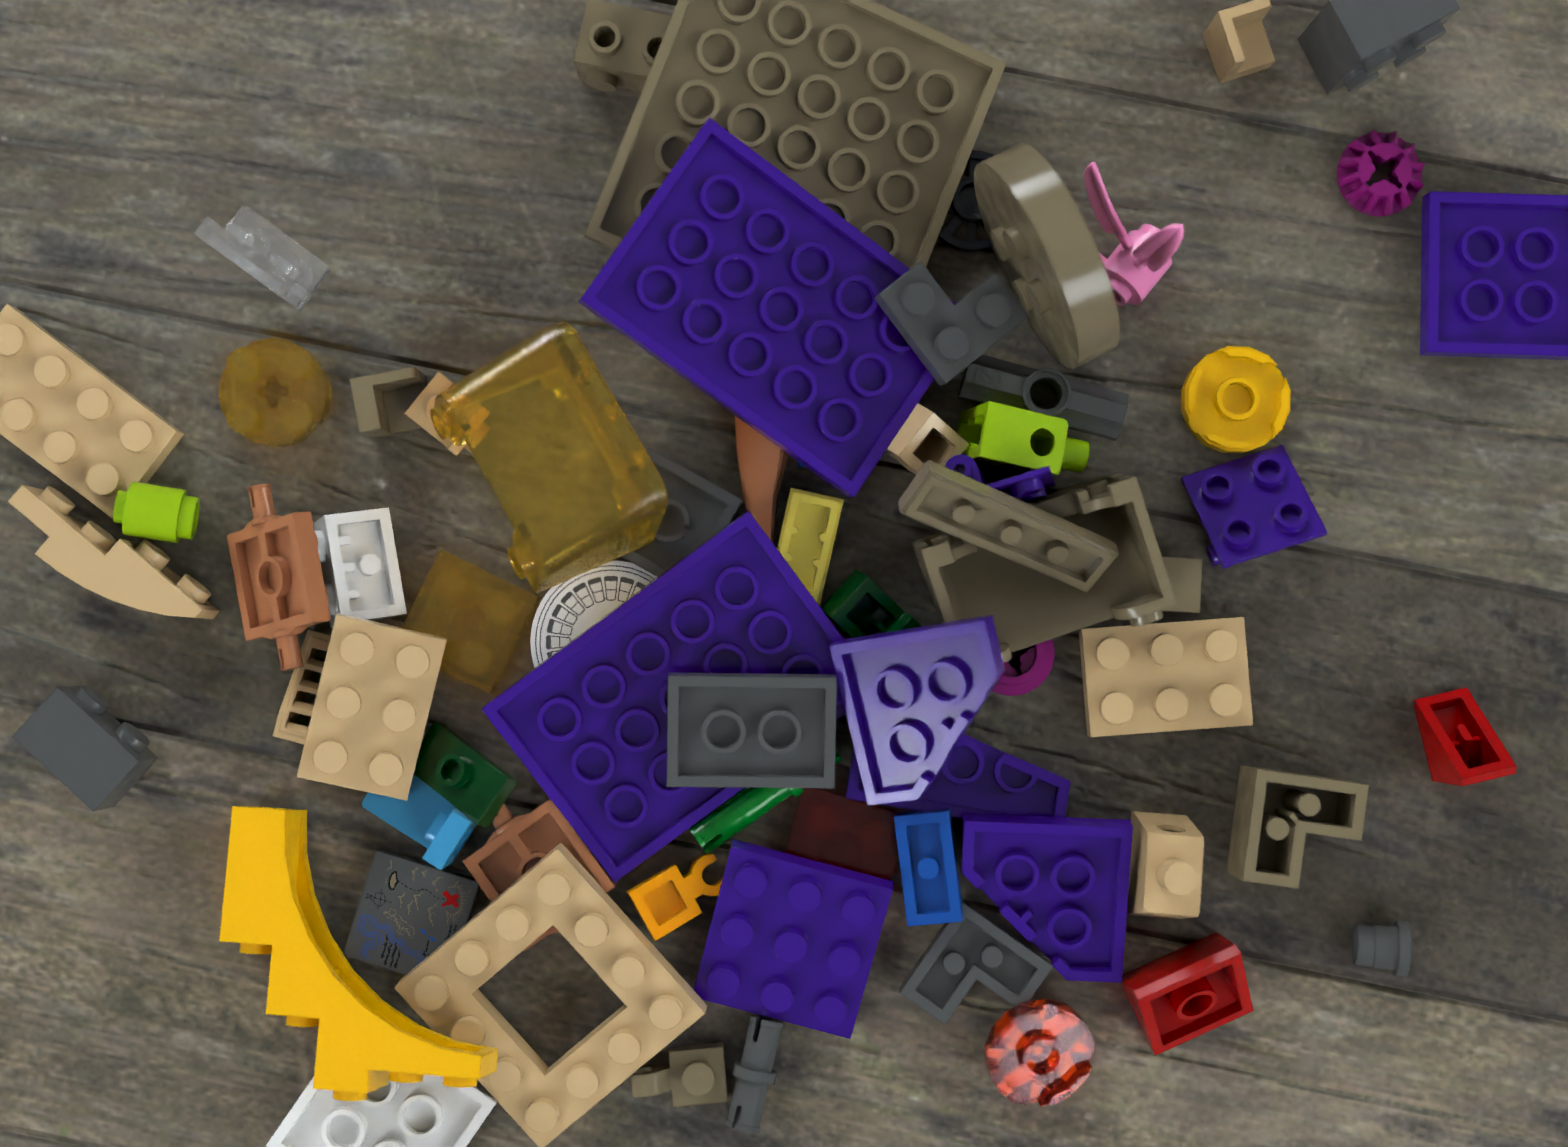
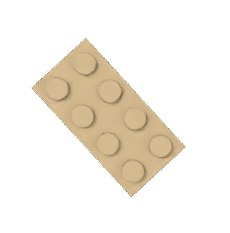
(75, 415)

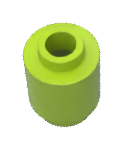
(156, 512)

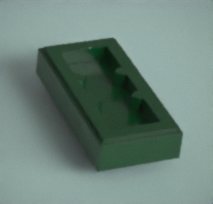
(463, 774)

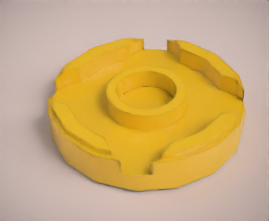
(1235, 400)

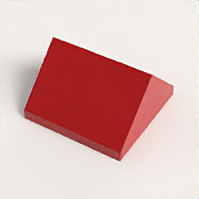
(1188, 992)

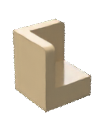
(1239, 40)

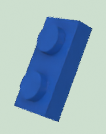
(929, 867)

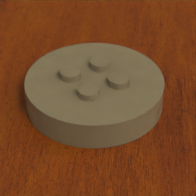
(1047, 255)

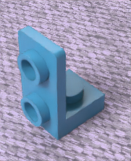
(426, 819)

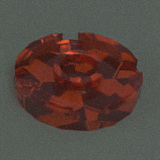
(1039, 1052)

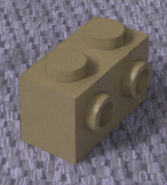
(617, 45)

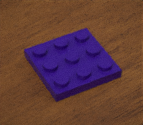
(1494, 275)
(792, 938)

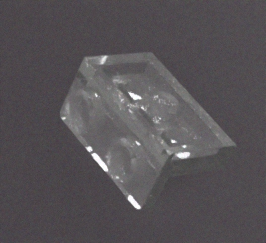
(267, 255)

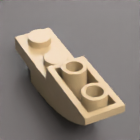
(124, 573)

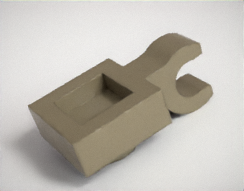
(693, 1076)

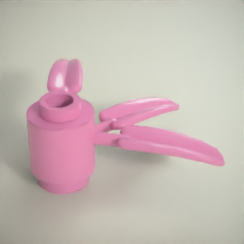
(1142, 253)

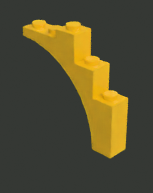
(276, 912)

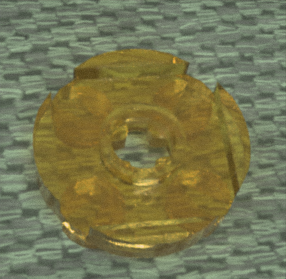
(251, 370)

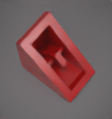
(1460, 740)

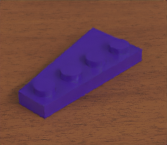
(983, 782)

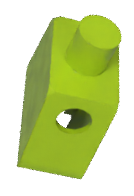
(1019, 440)

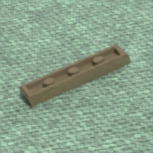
(1007, 526)

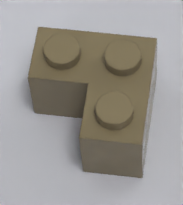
(1275, 814)

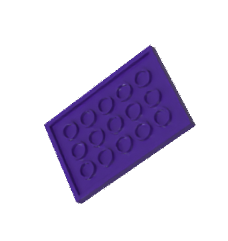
(766, 308)
(598, 707)

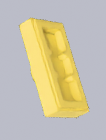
(809, 536)

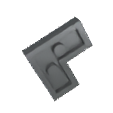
(945, 333)
(970, 953)

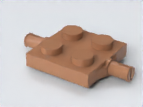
(278, 576)
(524, 842)

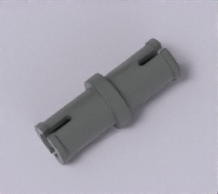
(754, 1073)

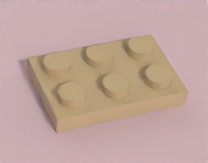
(1165, 677)
(371, 707)

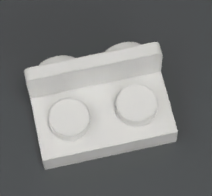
(360, 564)

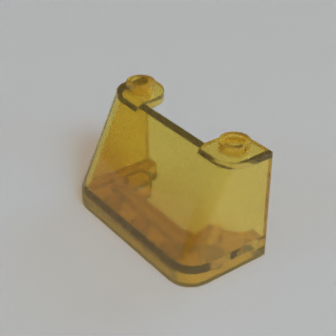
(555, 456)

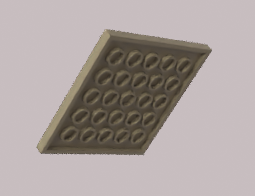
(829, 93)

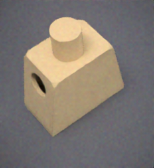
(1165, 866)

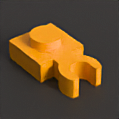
(669, 898)

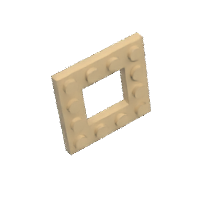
(564, 895)

